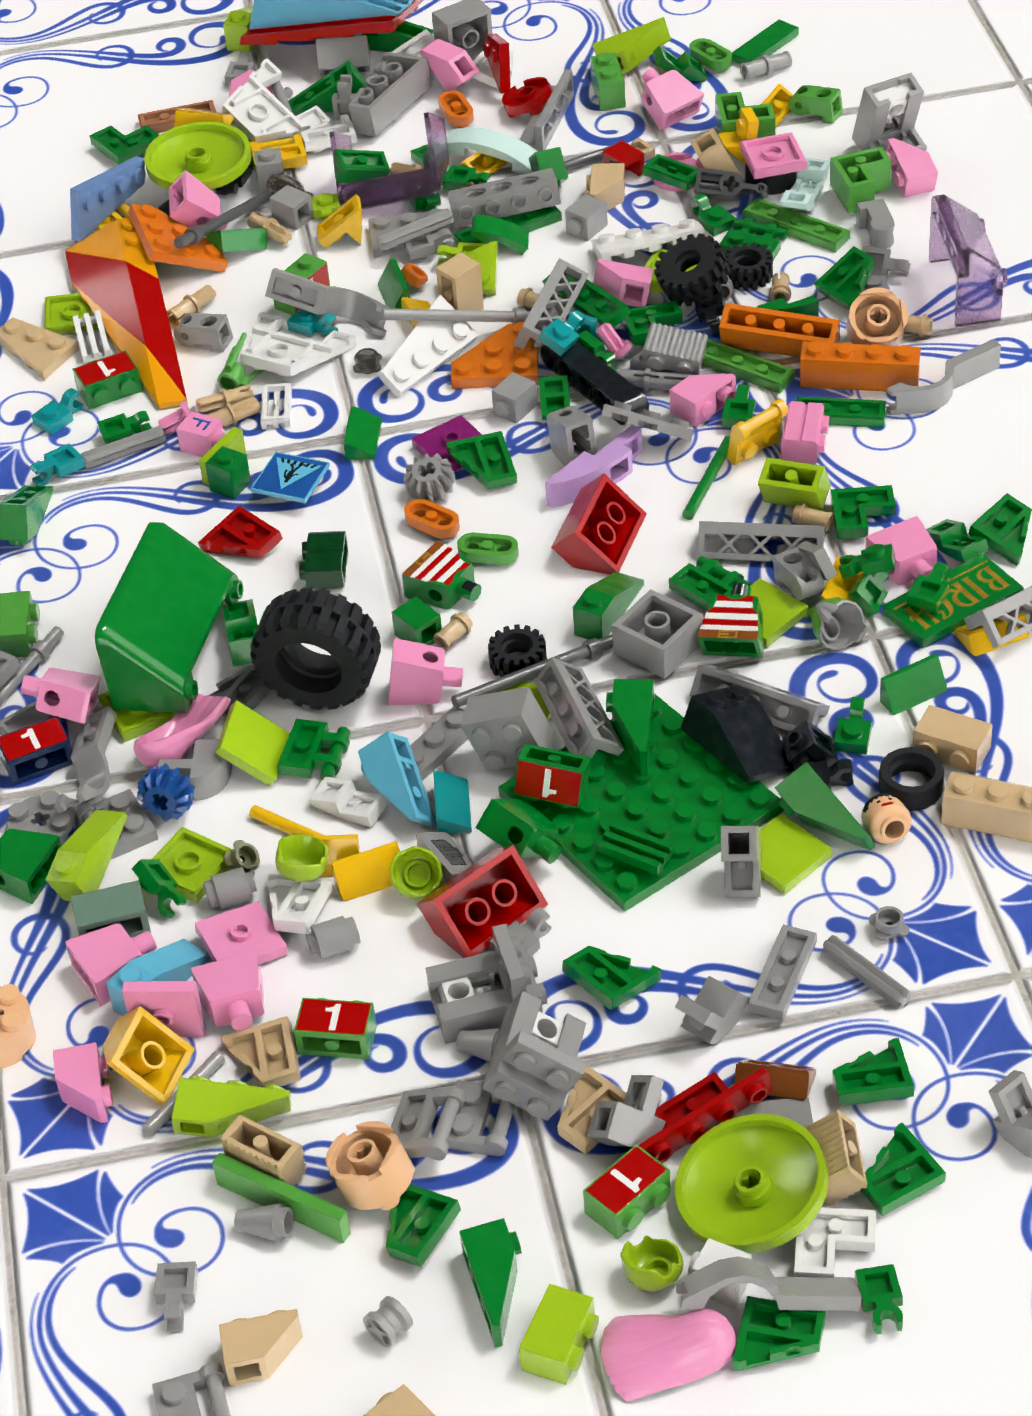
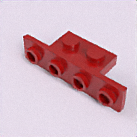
(701, 1109)

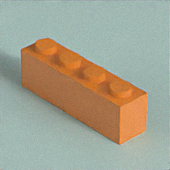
(774, 329)
(858, 366)

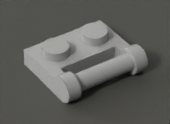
(137, 828)
(416, 1116)
(472, 1118)
(178, 1394)

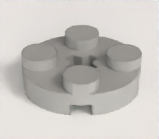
(39, 808)

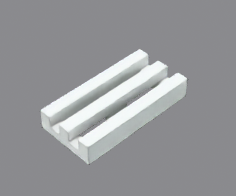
(88, 321)
(276, 419)

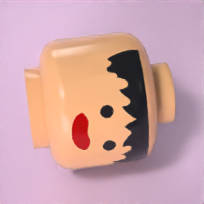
(886, 818)

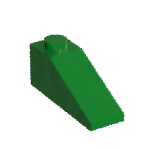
(322, 91)
(23, 513)
(604, 604)
(632, 717)
(818, 807)
(492, 1266)

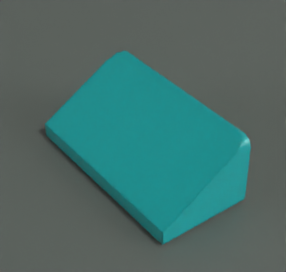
(452, 803)

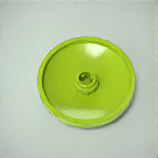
(206, 149)
(752, 1182)

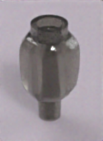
(278, 181)

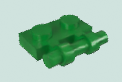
(745, 231)
(704, 581)
(304, 748)

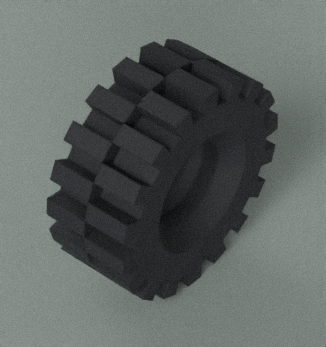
(699, 282)

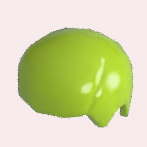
(301, 857)
(415, 872)
(652, 1263)

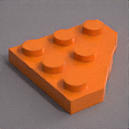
(157, 237)
(495, 360)

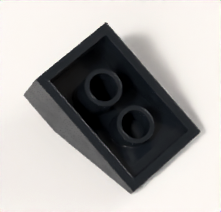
(736, 733)

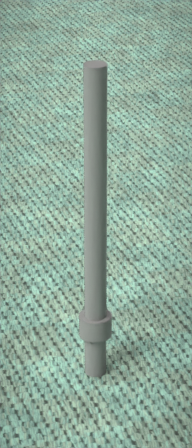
(515, 316)
(38, 653)

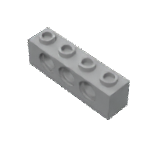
(505, 196)

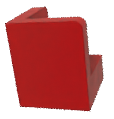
(627, 154)

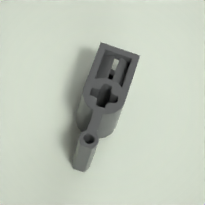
(715, 182)

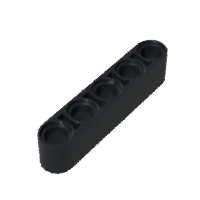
(594, 378)

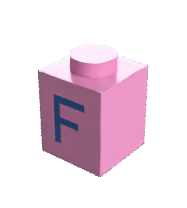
(199, 433)

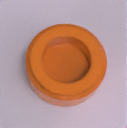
(414, 275)

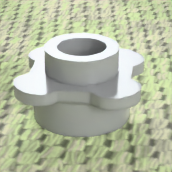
(888, 923)

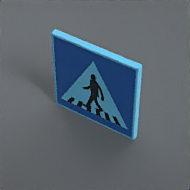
(290, 477)

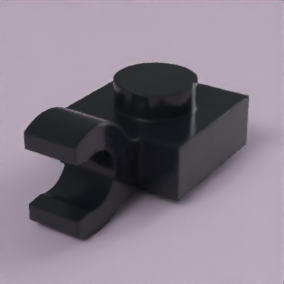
(711, 311)
(838, 774)

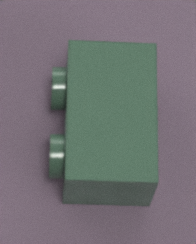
(110, 906)

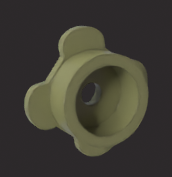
(246, 852)

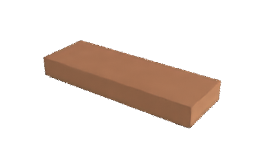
(164, 119)

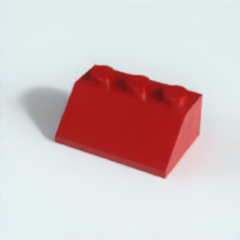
(599, 527)
(481, 897)

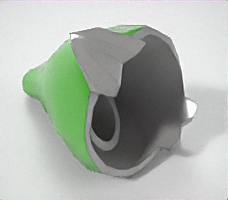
(837, 622)

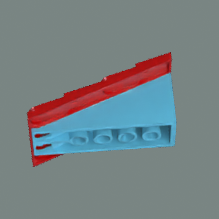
(313, 19)

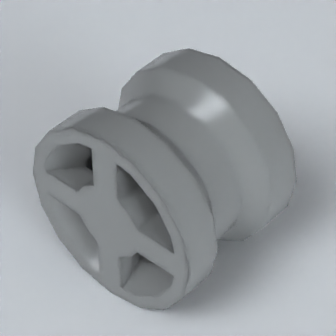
(388, 1321)

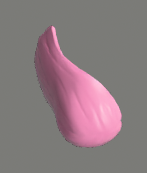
(179, 734)
(664, 1351)

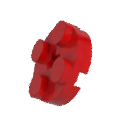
(527, 98)

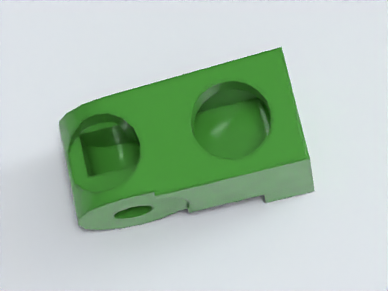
(817, 101)

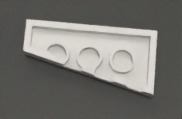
(647, 240)
(426, 350)

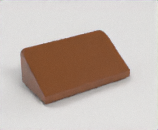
(786, 1079)

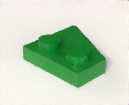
(846, 277)
(485, 459)
(1004, 527)
(609, 976)
(874, 1077)
(901, 1172)
(419, 1224)
(776, 1334)

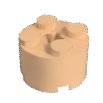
(881, 306)
(16, 1026)
(370, 1166)

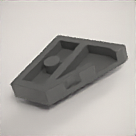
(243, 687)

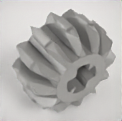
(429, 478)

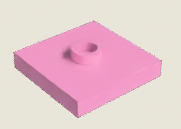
(773, 155)
(241, 932)
(170, 1002)

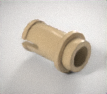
(780, 287)
(527, 298)
(919, 325)
(808, 516)
(459, 625)

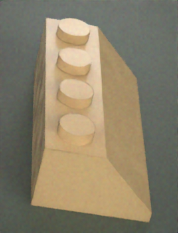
(988, 806)

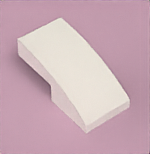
(342, 800)

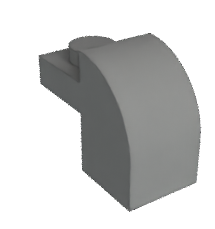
(206, 769)
(741, 860)
(713, 1011)
(1014, 1107)
(629, 1121)

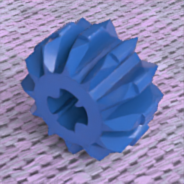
(165, 792)

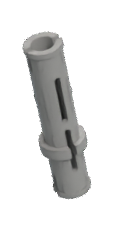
(652, 380)

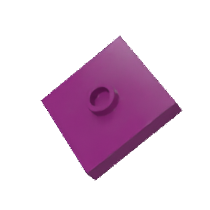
(435, 439)

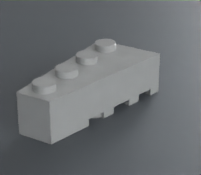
(389, 92)

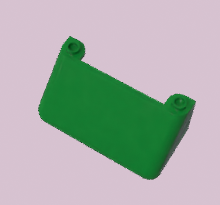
(161, 621)

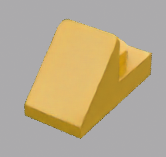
(746, 129)
(344, 220)

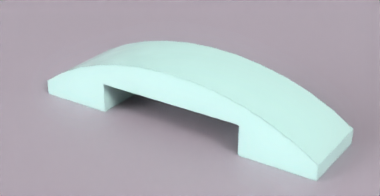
(491, 144)
(807, 187)

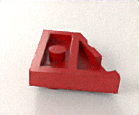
(498, 57)
(241, 535)

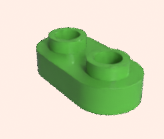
(711, 54)
(488, 548)

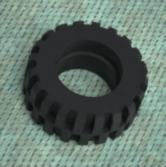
(325, 623)

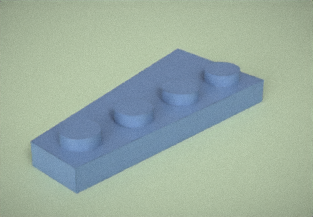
(101, 195)

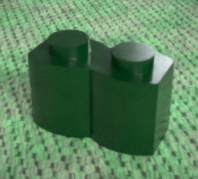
(324, 559)

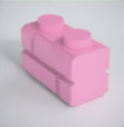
(803, 432)

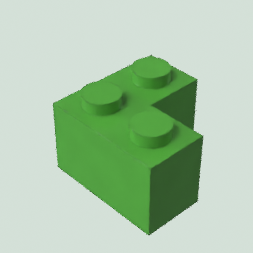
(728, 111)
(859, 176)

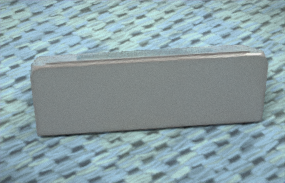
(449, 853)

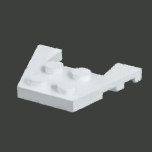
(262, 114)
(289, 354)

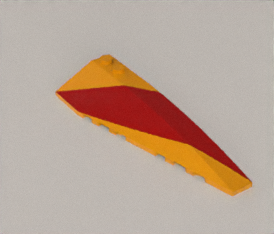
(125, 287)

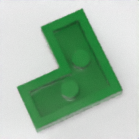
(120, 146)
(640, 319)
(853, 506)

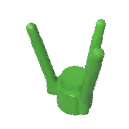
(233, 372)

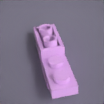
(613, 460)

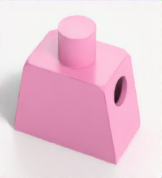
(669, 97)
(193, 202)
(912, 547)
(419, 674)
(64, 693)
(103, 953)
(231, 990)

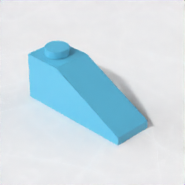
(394, 772)
(163, 964)

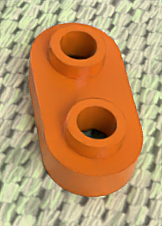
(456, 108)
(431, 518)

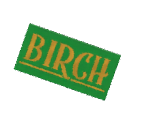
(971, 589)

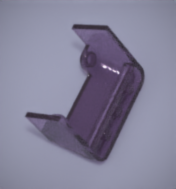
(405, 185)
(961, 237)

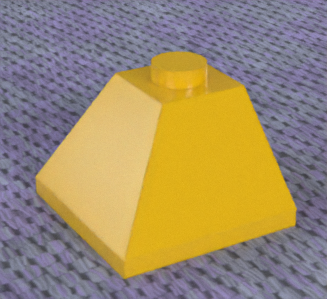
(147, 1053)

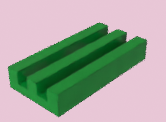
(670, 172)
(638, 844)

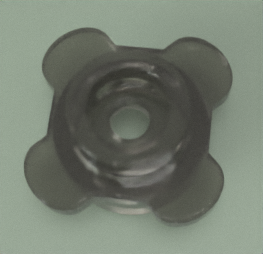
(367, 361)

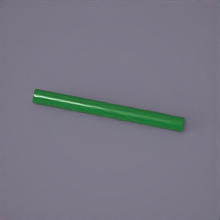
(707, 480)

